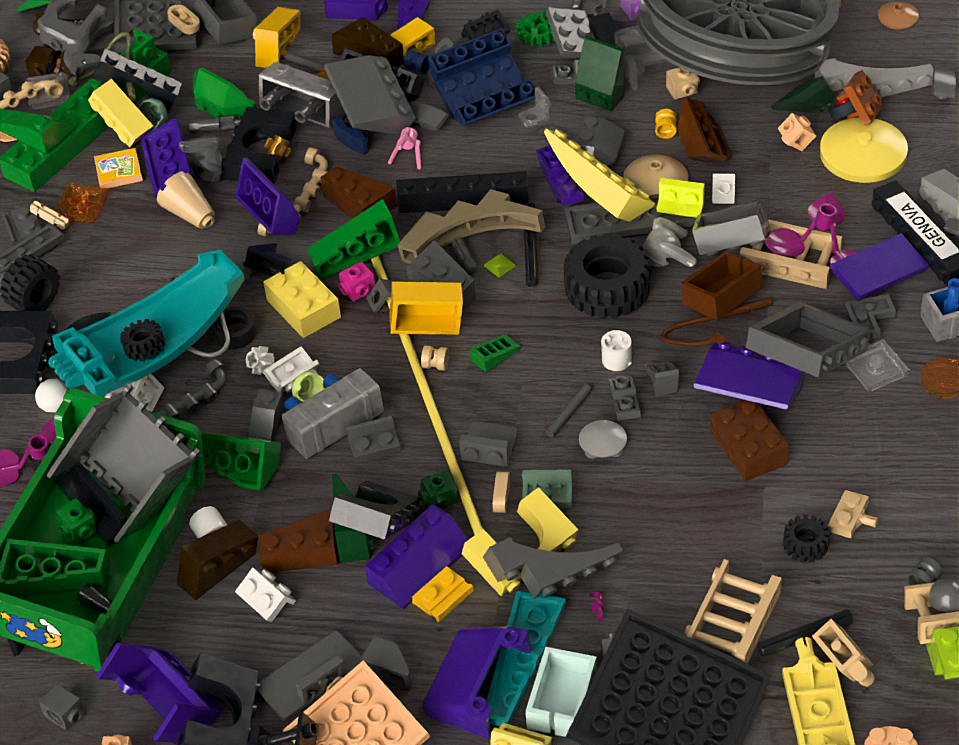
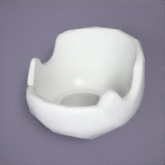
(50, 394)

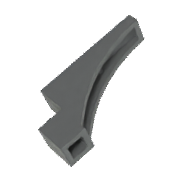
(546, 570)

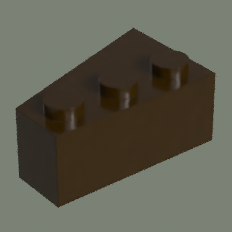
(368, 39)
(214, 557)

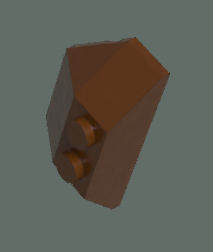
(701, 133)

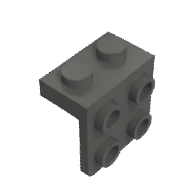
(488, 443)

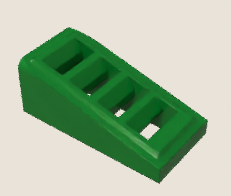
(486, 363)

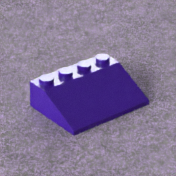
(749, 376)

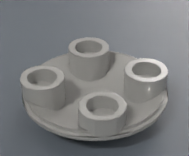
(602, 439)

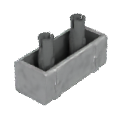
(299, 92)

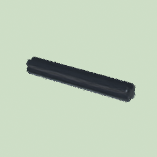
(789, 638)

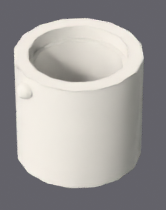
(616, 350)
(206, 521)

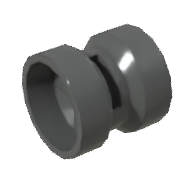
(926, 572)

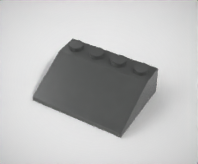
(370, 94)

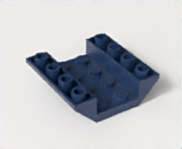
(479, 78)

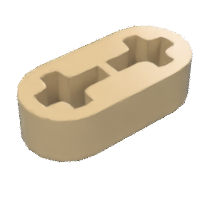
(501, 492)

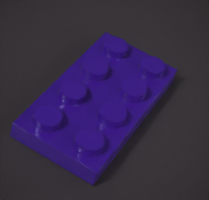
(164, 155)

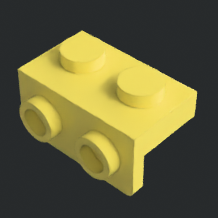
(514, 735)

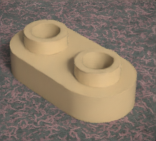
(183, 19)

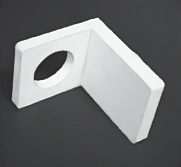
(723, 189)

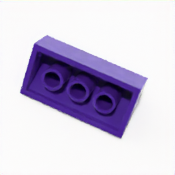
(265, 201)
(416, 556)

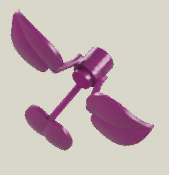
(825, 214)
(38, 448)

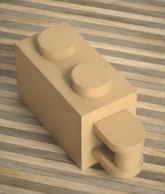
(844, 653)

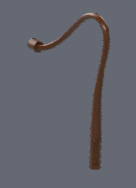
(718, 337)

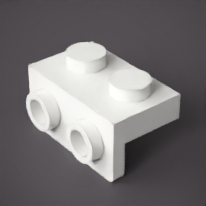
(284, 371)
(264, 593)

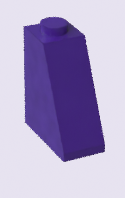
(355, 9)

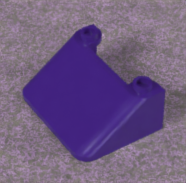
(462, 673)

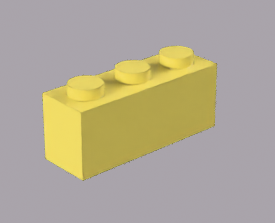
(120, 113)

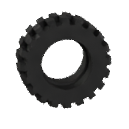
(607, 296)

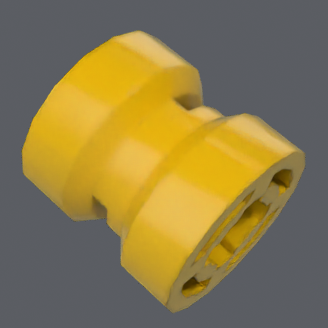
(665, 123)

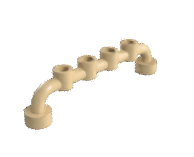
(30, 90)
(310, 188)

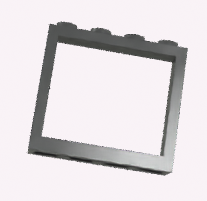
(767, 339)

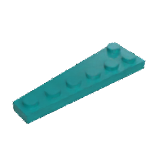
(516, 667)

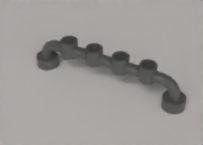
(208, 391)

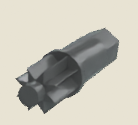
(213, 124)

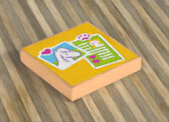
(118, 168)

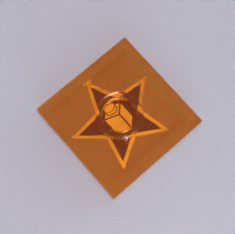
(81, 203)

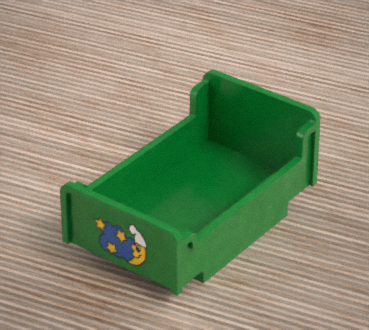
(56, 618)

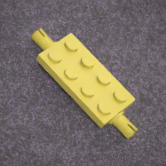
(816, 700)

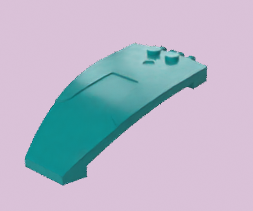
(180, 308)

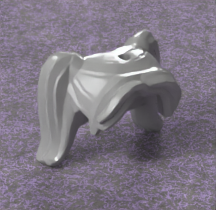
(665, 243)

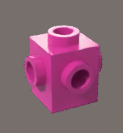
(356, 281)

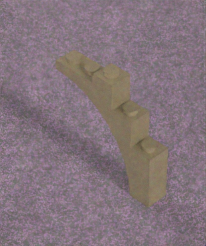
(465, 219)

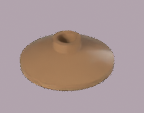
(898, 15)

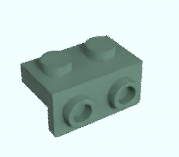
(553, 483)

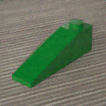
(34, 129)
(241, 459)

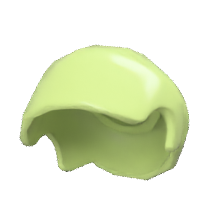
(307, 385)

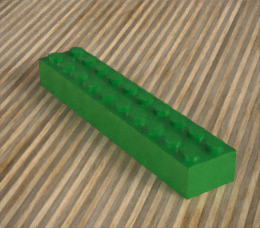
(34, 167)

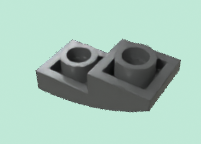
(564, 74)
(943, 82)
(428, 116)
(624, 398)

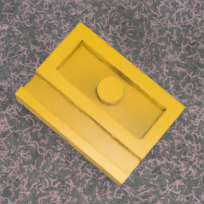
(442, 594)

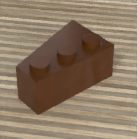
(355, 192)
(300, 544)

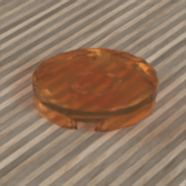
(941, 377)

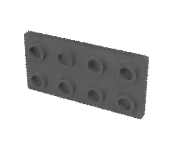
(308, 675)

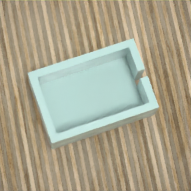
(559, 690)

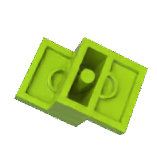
(945, 652)

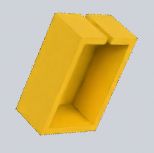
(425, 308)

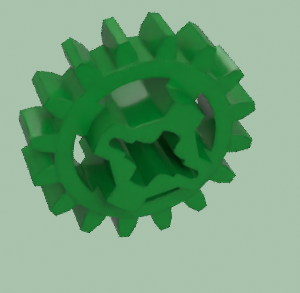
(534, 29)

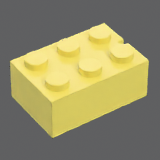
(302, 299)

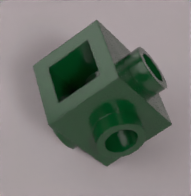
(438, 490)

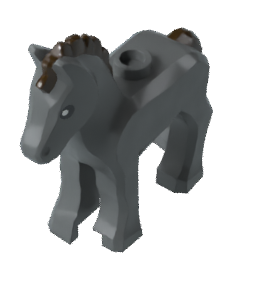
(71, 37)

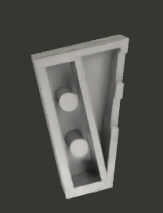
(942, 193)

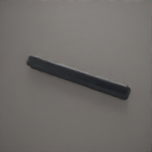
(530, 254)

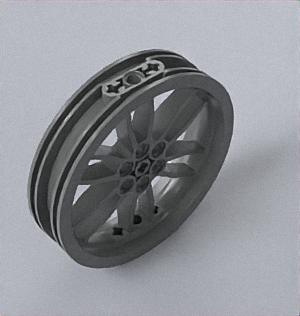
(765, 42)

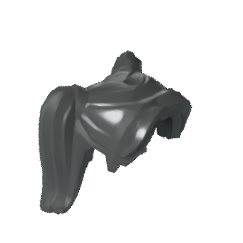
(205, 156)

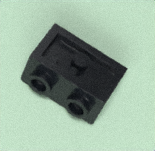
(485, 24)

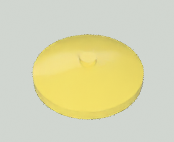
(863, 151)

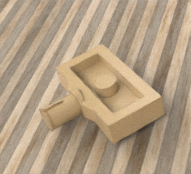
(851, 514)

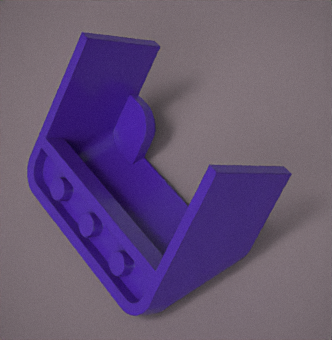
(164, 685)

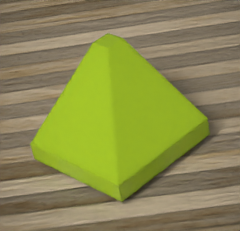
(499, 265)

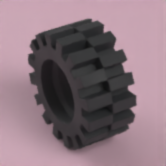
(151, 338)
(801, 549)

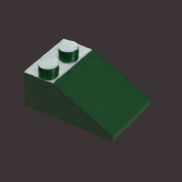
(600, 74)
(351, 543)

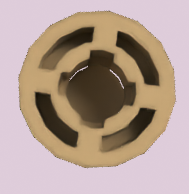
(435, 358)

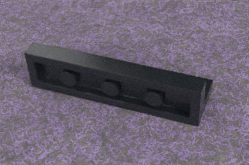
(81, 485)

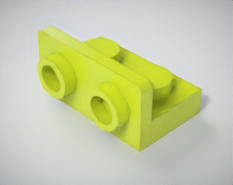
(680, 197)

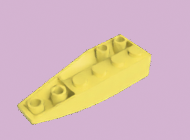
(599, 181)

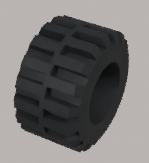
(30, 284)

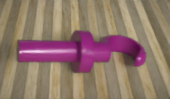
(597, 605)

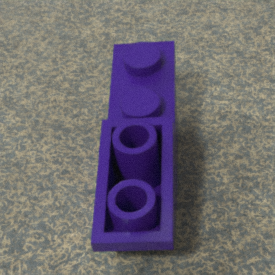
(559, 180)

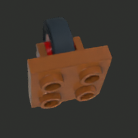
(857, 100)

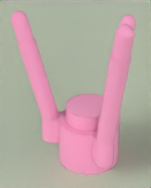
(408, 140)

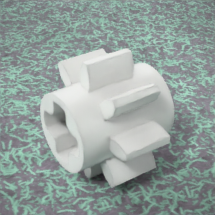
(259, 359)

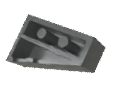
(438, 266)

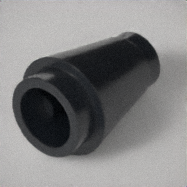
(94, 599)

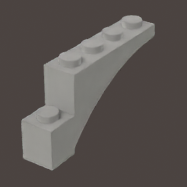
(884, 80)

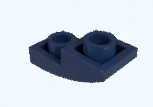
(350, 137)

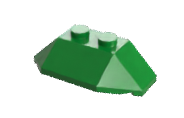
(218, 95)

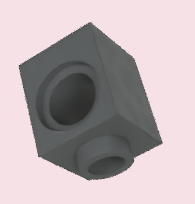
(61, 707)

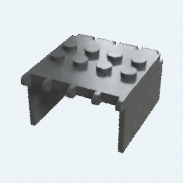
(131, 454)

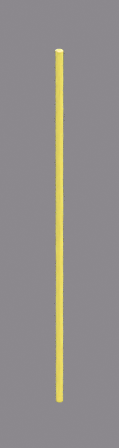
(435, 417)

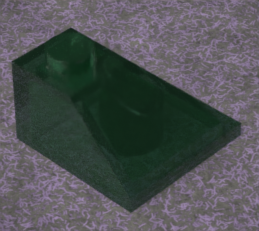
(807, 97)

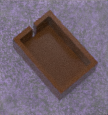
(721, 285)
(749, 439)

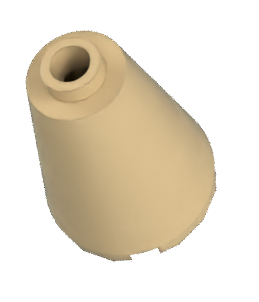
(186, 200)

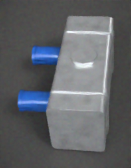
(941, 311)
(326, 415)

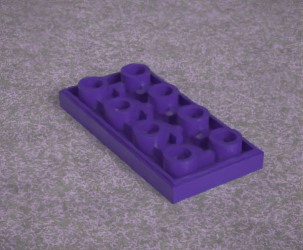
(879, 266)

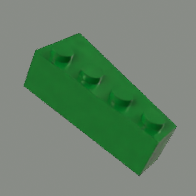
(355, 241)
(50, 567)

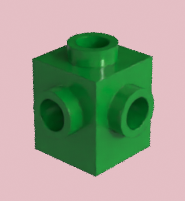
(76, 521)

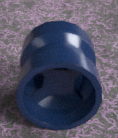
(416, 61)

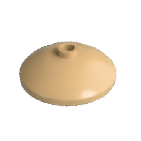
(650, 168)

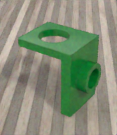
(144, 49)

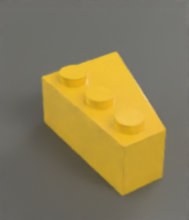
(274, 35)

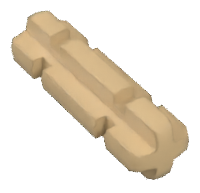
(49, 215)

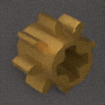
(278, 146)

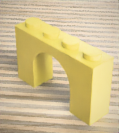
(548, 522)

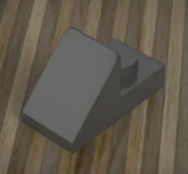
(664, 377)

